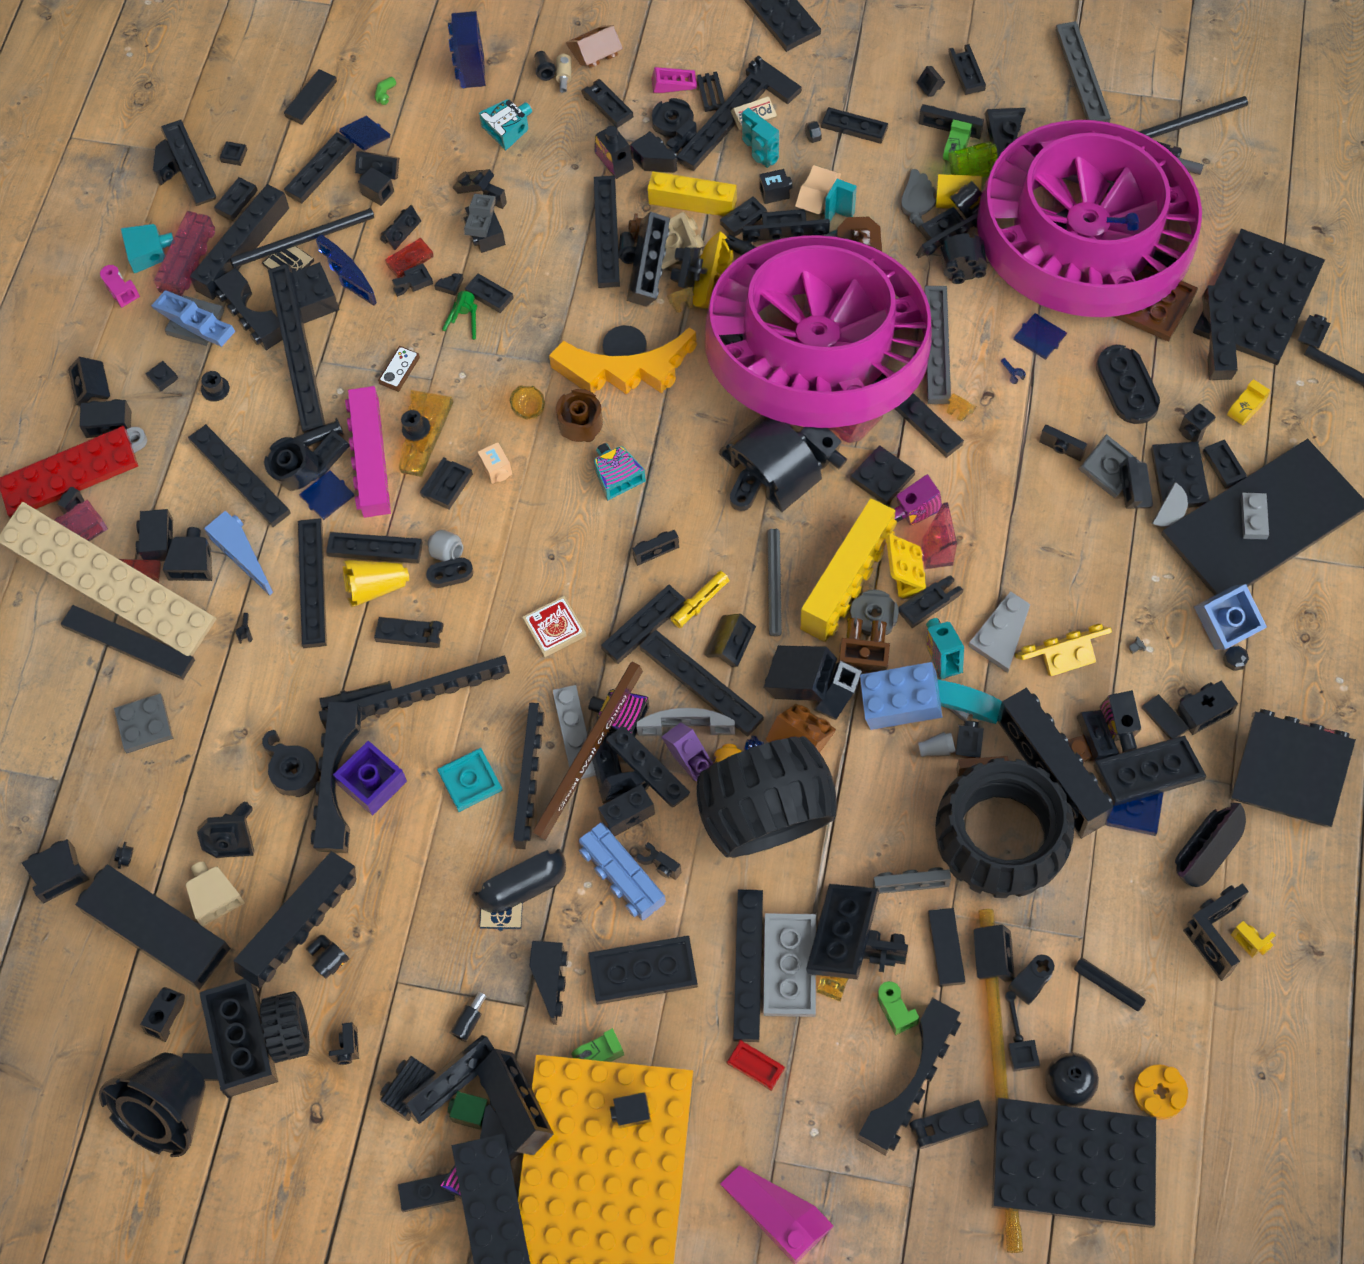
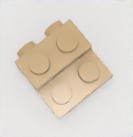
(681, 235)

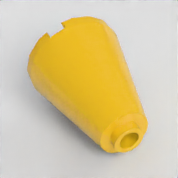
(372, 579)

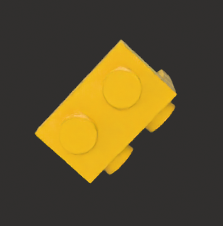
(906, 566)

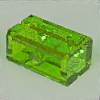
(973, 160)

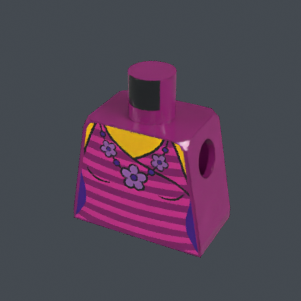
(918, 501)

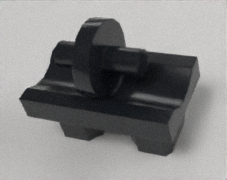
(690, 268)
(886, 952)

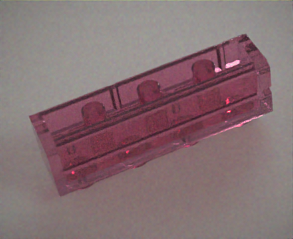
(184, 253)

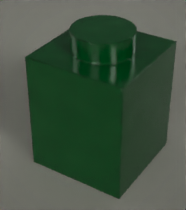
(467, 1110)

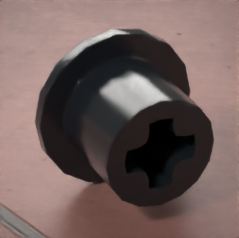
(214, 386)
(414, 425)

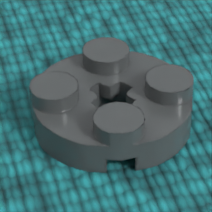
(875, 600)

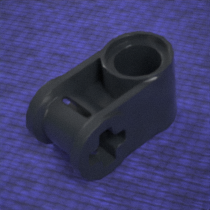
(1030, 981)

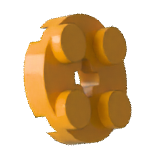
(1169, 1079)

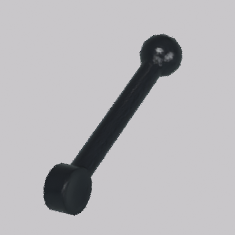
(1010, 997)

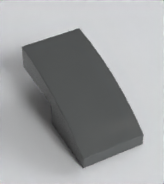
(480, 215)

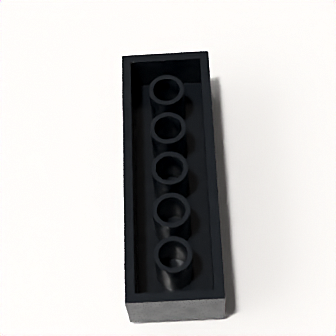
(1044, 747)

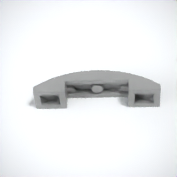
(653, 723)

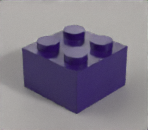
(370, 778)

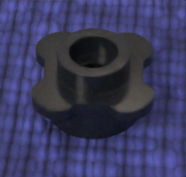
(123, 855)

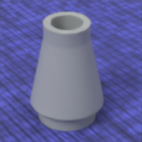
(938, 745)

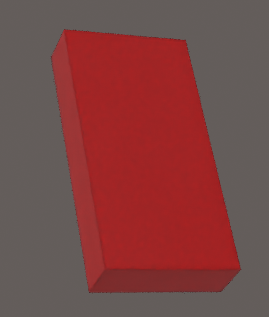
(756, 1065)

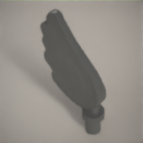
(918, 197)

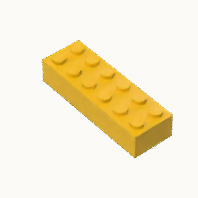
(847, 571)

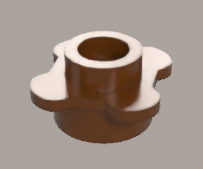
(634, 225)

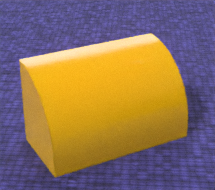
(949, 185)

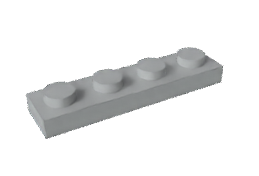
(572, 724)

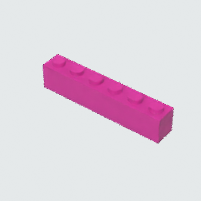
(368, 451)

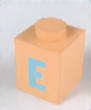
(495, 463)

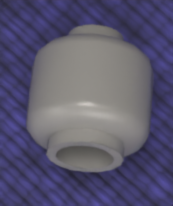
(445, 545)

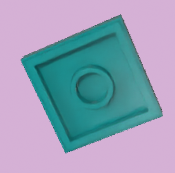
(469, 779)

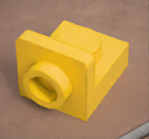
(1250, 941)

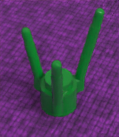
(463, 305)

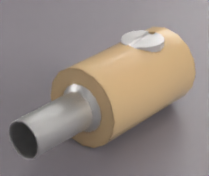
(563, 71)

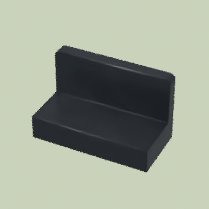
(88, 380)
(1135, 484)
(731, 639)
(994, 953)

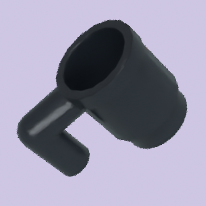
(965, 198)
(330, 959)

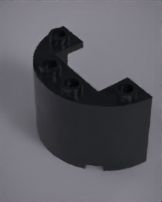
(775, 458)

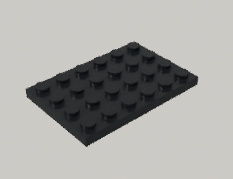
(1267, 293)
(1074, 1163)

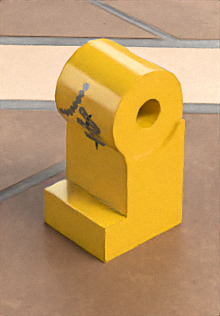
(1249, 402)

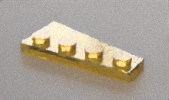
(416, 454)

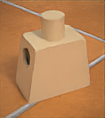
(211, 893)

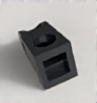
(162, 1013)

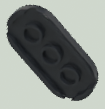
(1128, 384)

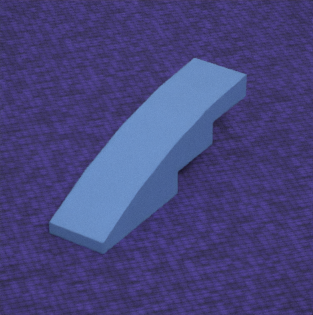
(196, 320)

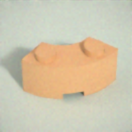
(815, 189)

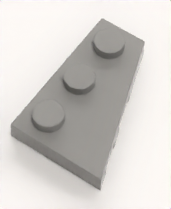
(1002, 631)

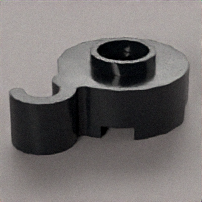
(284, 760)

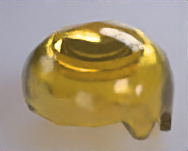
(527, 402)

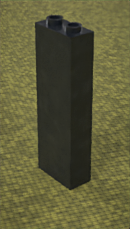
(153, 926)

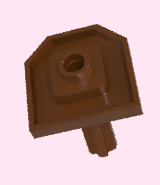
(861, 230)

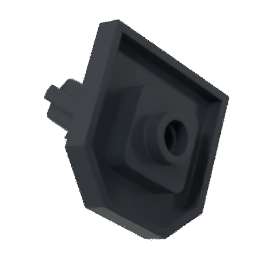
(227, 834)

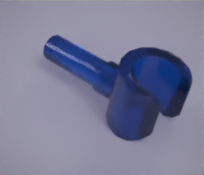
(1130, 219)
(1018, 371)

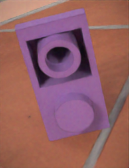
(687, 750)

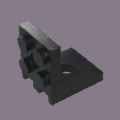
(1207, 938)

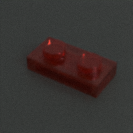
(409, 257)

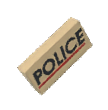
(762, 107)

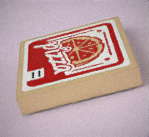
(554, 626)

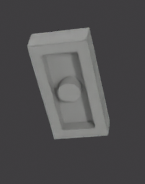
(1254, 516)

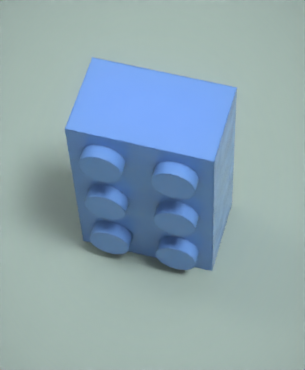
(901, 696)

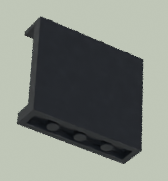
(1293, 768)

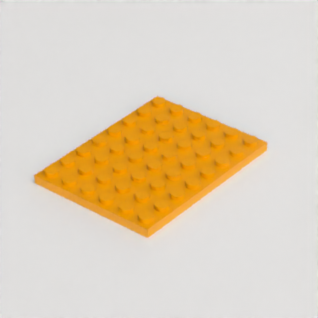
(600, 1187)

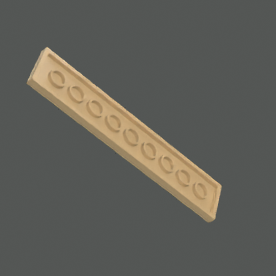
(106, 579)

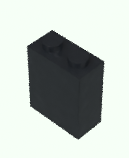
(800, 673)

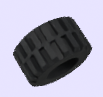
(284, 1027)

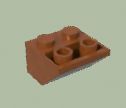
(800, 722)

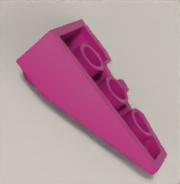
(782, 1216)

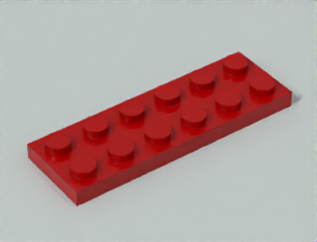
(75, 467)

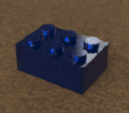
(467, 49)

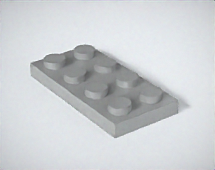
(787, 949)

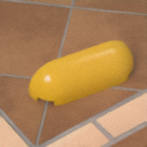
(716, 259)

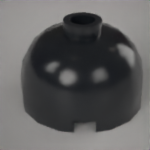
(1067, 1089)

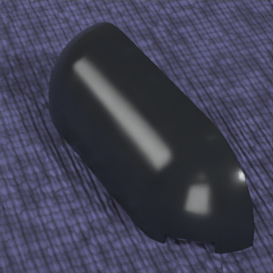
(1210, 845)
(521, 882)

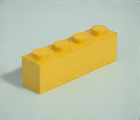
(691, 194)

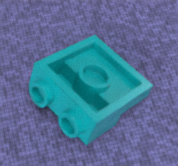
(761, 137)

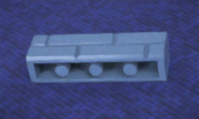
(622, 872)

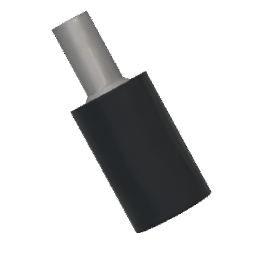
(468, 1019)

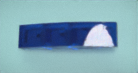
(348, 272)

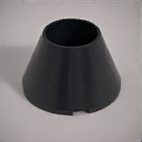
(156, 1103)

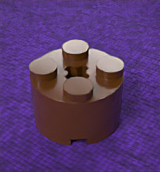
(579, 415)

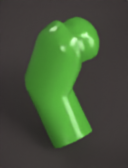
(381, 90)

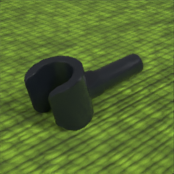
(244, 631)

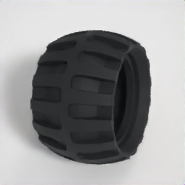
(1026, 786)
(766, 796)

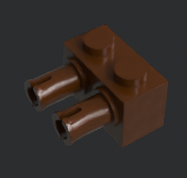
(865, 654)

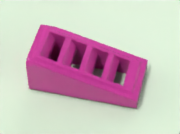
(665, 80)

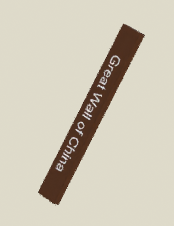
(588, 751)

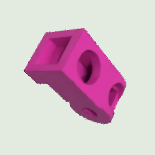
(121, 291)

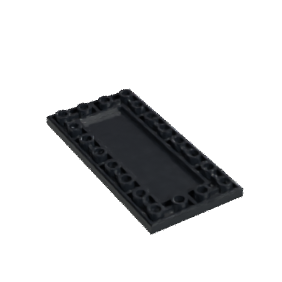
(1303, 505)

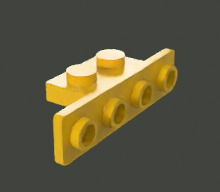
(1068, 652)

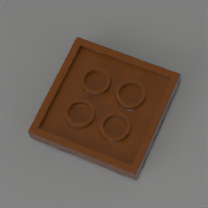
(1166, 314)

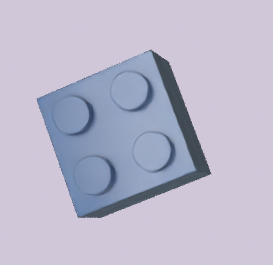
(1230, 617)

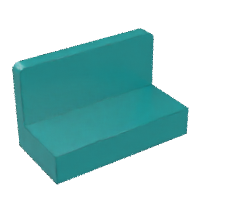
(840, 199)

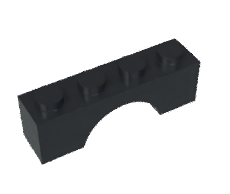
(236, 292)
(1222, 347)

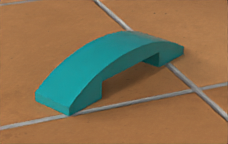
(969, 700)

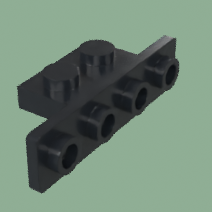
(785, 225)
(943, 227)
(648, 767)

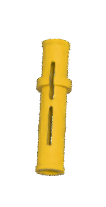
(693, 605)

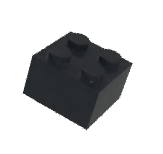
(314, 293)

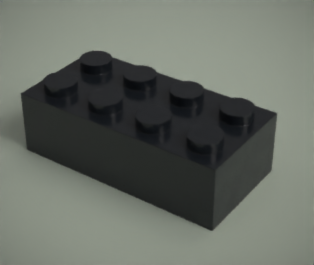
(237, 1038)

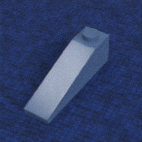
(229, 536)

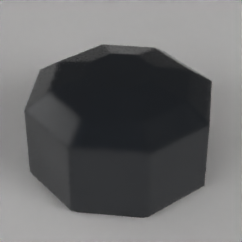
(813, 131)
(1236, 658)

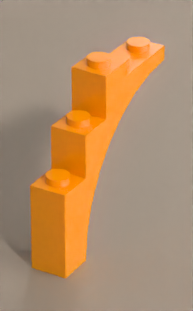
(624, 372)

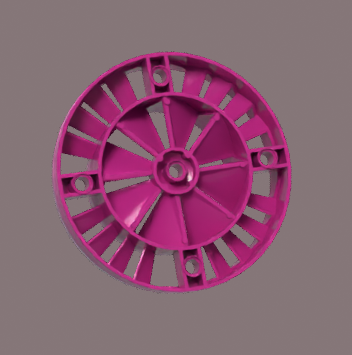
(1094, 261)
(836, 350)

